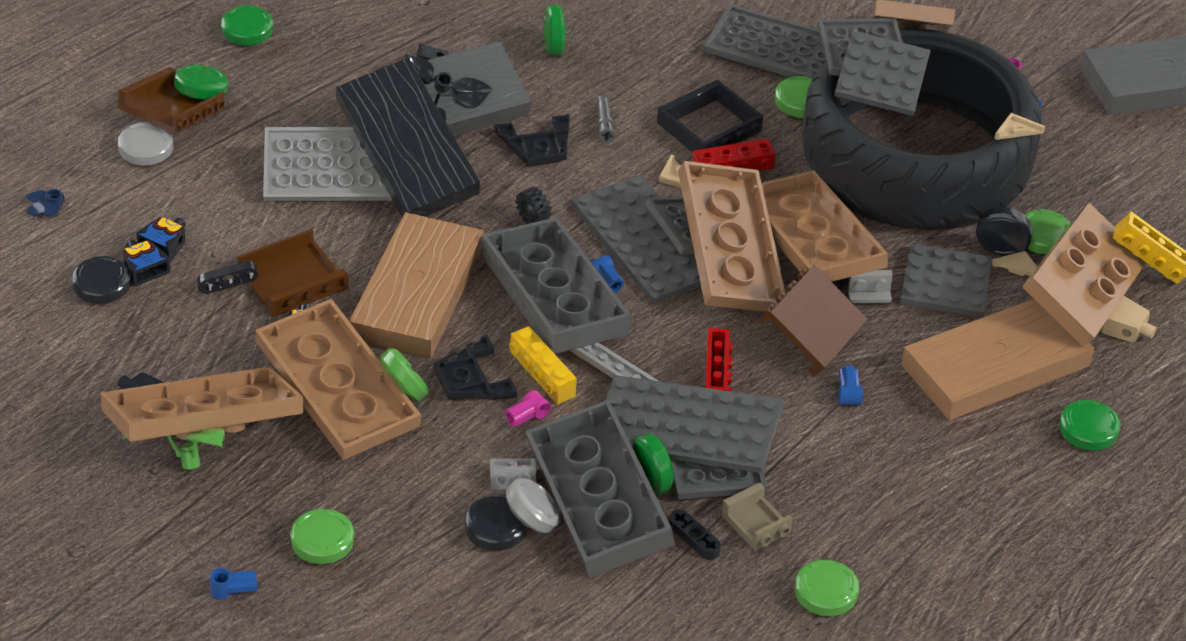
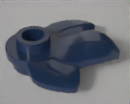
(45, 202)

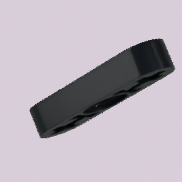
(222, 284)
(696, 543)

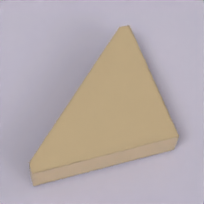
(1018, 126)
(670, 173)
(1017, 263)

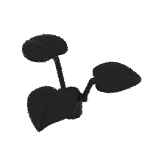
(469, 90)

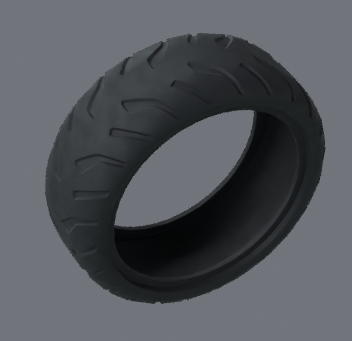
(923, 188)

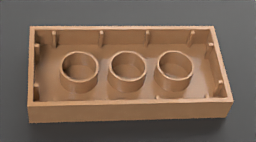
(417, 285)
(994, 358)

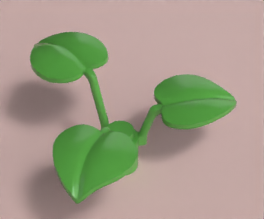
(189, 452)

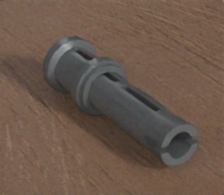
(605, 123)

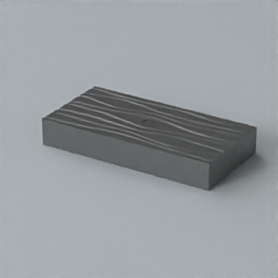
(492, 66)
(1138, 74)
(555, 285)
(600, 488)

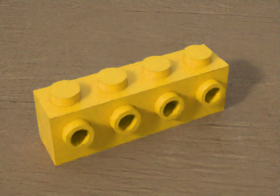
(1151, 247)
(543, 365)

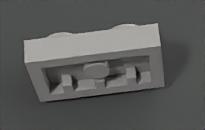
(870, 287)
(505, 471)

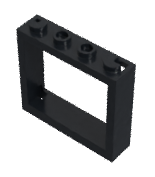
(716, 90)

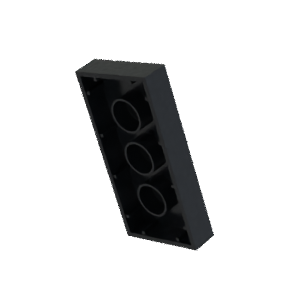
(407, 140)

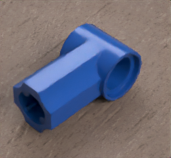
(605, 267)
(849, 390)
(224, 583)

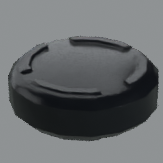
(1004, 231)
(101, 279)
(493, 524)

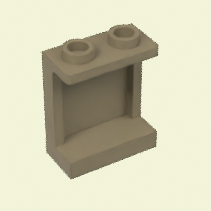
(755, 517)

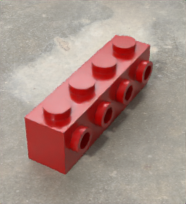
(749, 155)
(718, 359)

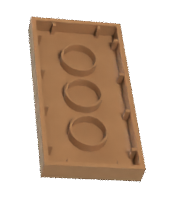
(915, 15)
(819, 229)
(731, 236)
(1084, 275)
(338, 378)
(201, 404)

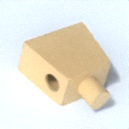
(1128, 321)

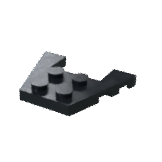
(539, 146)
(463, 377)

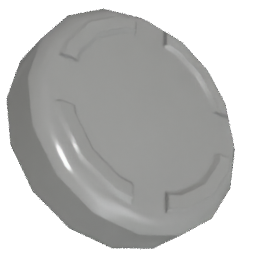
(145, 144)
(533, 505)

